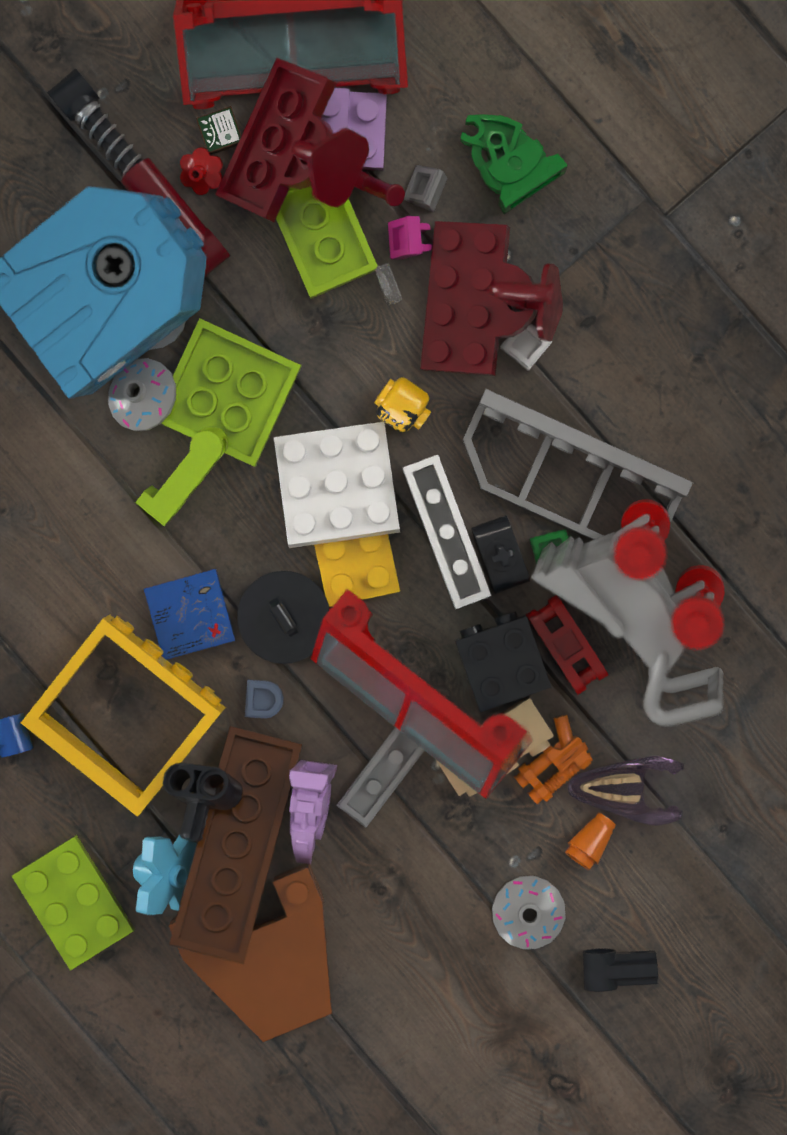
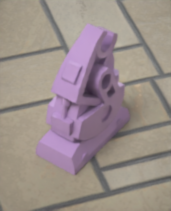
(309, 806)

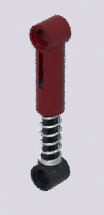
(81, 104)

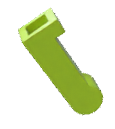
(204, 453)

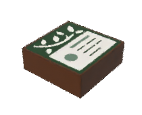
(219, 130)

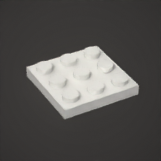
(336, 484)

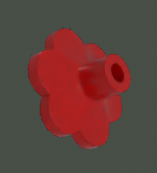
(208, 168)

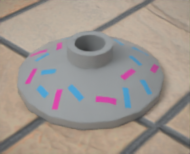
(154, 399)
(520, 895)

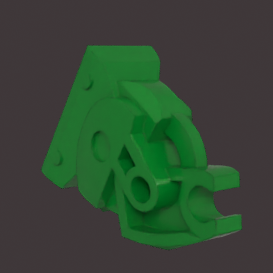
(516, 161)

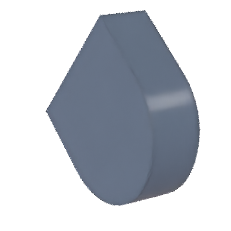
(263, 699)

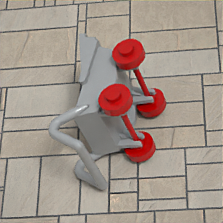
(628, 591)

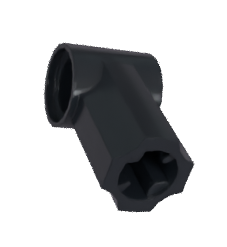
(608, 969)

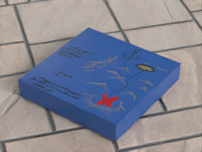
(189, 614)

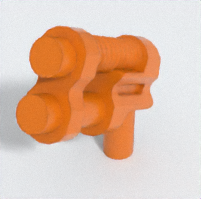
(567, 755)

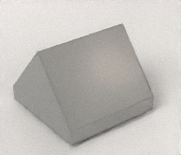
(425, 187)

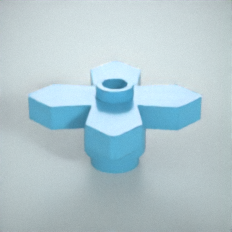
(162, 873)

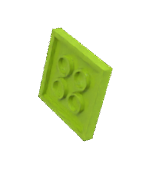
(230, 387)

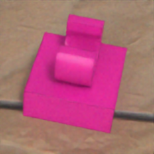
(406, 237)

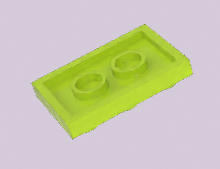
(324, 241)
(73, 902)

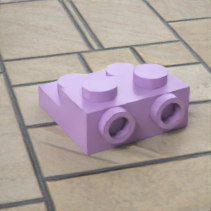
(363, 114)

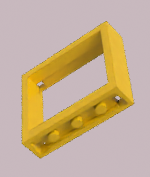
(84, 757)

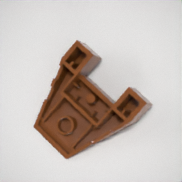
(285, 963)

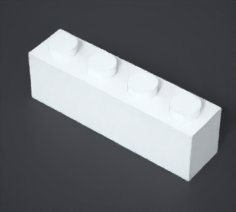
(446, 531)

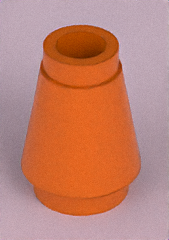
(590, 842)

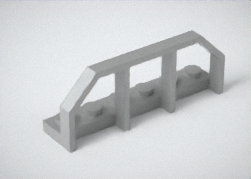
(568, 439)

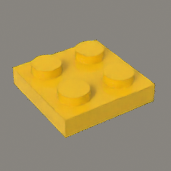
(357, 565)

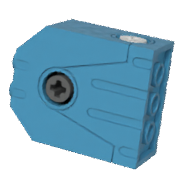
(102, 284)

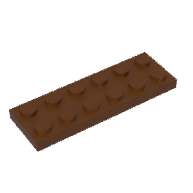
(236, 849)

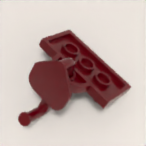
(296, 149)
(473, 299)

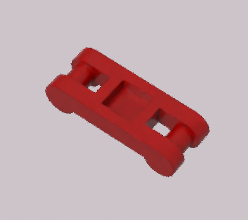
(567, 644)

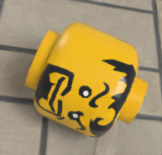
(402, 405)

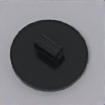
(282, 616)

